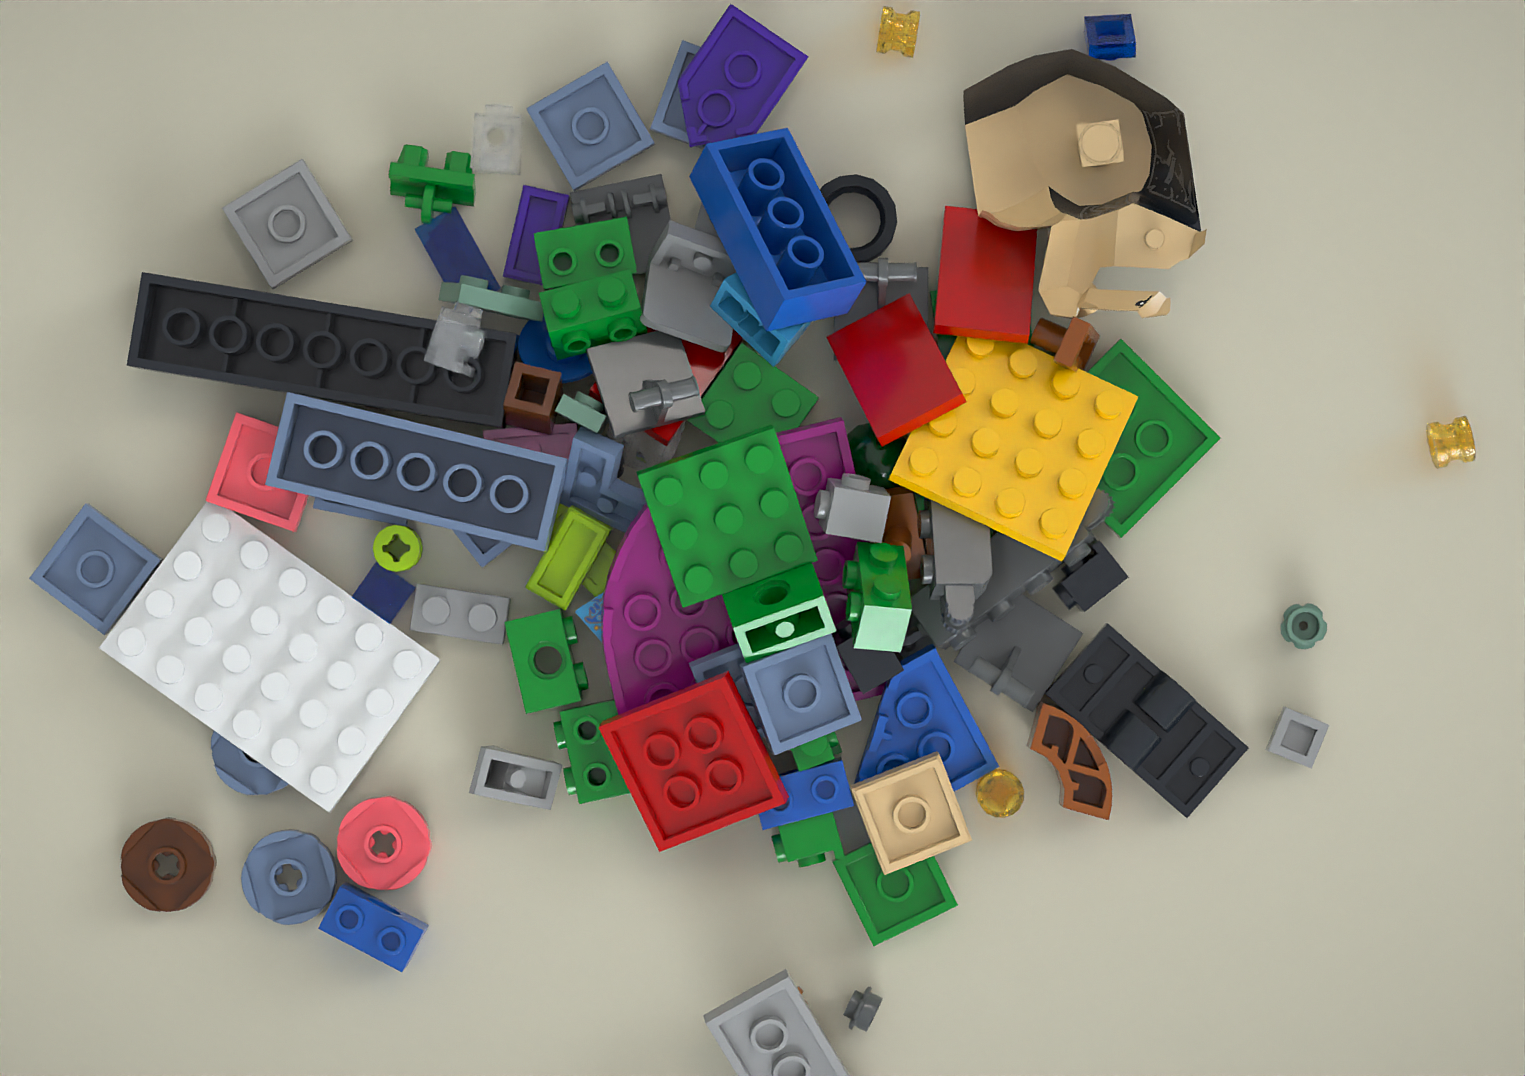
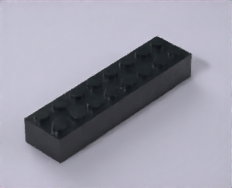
(313, 350)

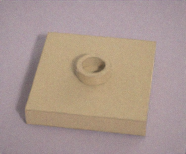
(910, 813)

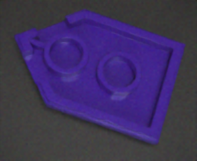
(736, 79)

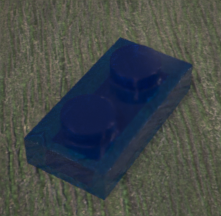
(455, 249)

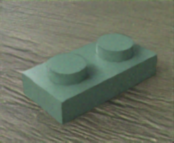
(509, 302)
(583, 411)

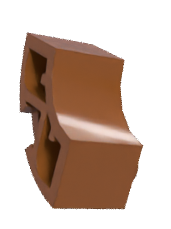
(1076, 759)

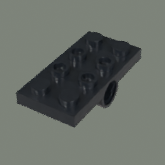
(1146, 720)

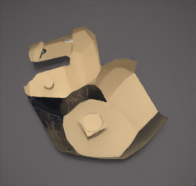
(1094, 161)

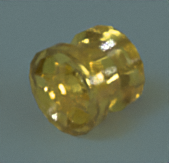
(898, 32)
(1450, 442)
(991, 786)

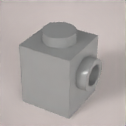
(853, 508)

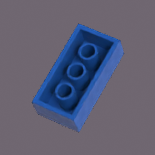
(777, 229)

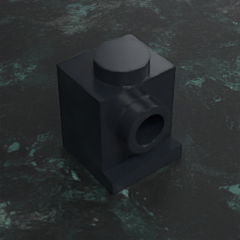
(1089, 579)

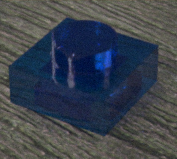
(1110, 36)
(384, 592)

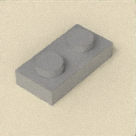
(460, 614)

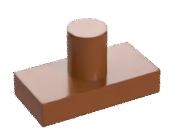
(1071, 344)
(902, 528)

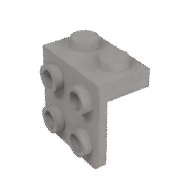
(681, 284)

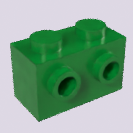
(584, 252)
(592, 313)
(877, 596)
(592, 768)

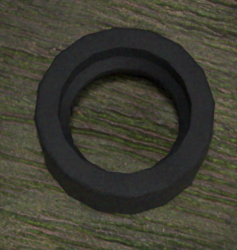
(883, 202)

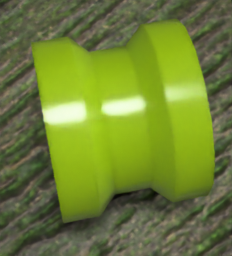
(406, 548)

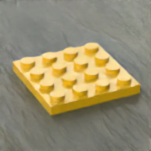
(1022, 444)

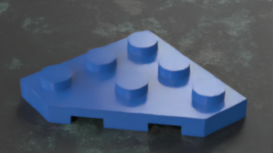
(925, 715)

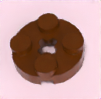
(140, 865)

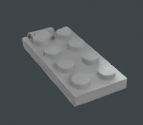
(773, 1033)

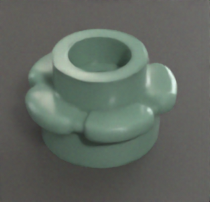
(1303, 638)

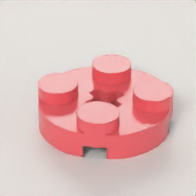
(381, 870)

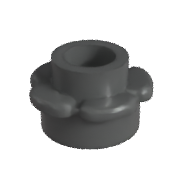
(862, 1009)

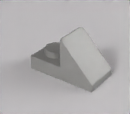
(515, 777)

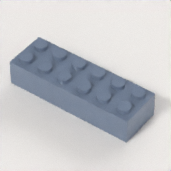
(417, 472)

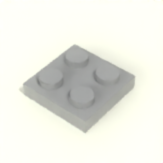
(287, 224)

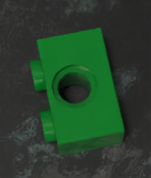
(778, 613)
(539, 688)

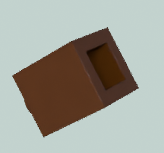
(533, 398)

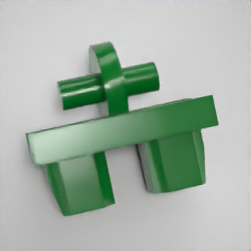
(432, 187)

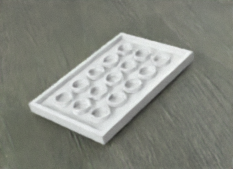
(270, 654)

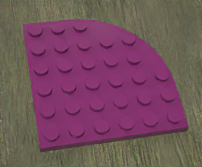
(649, 632)

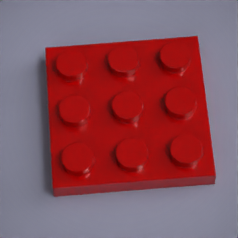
(693, 761)

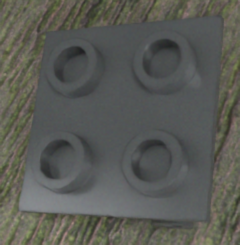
(637, 199)

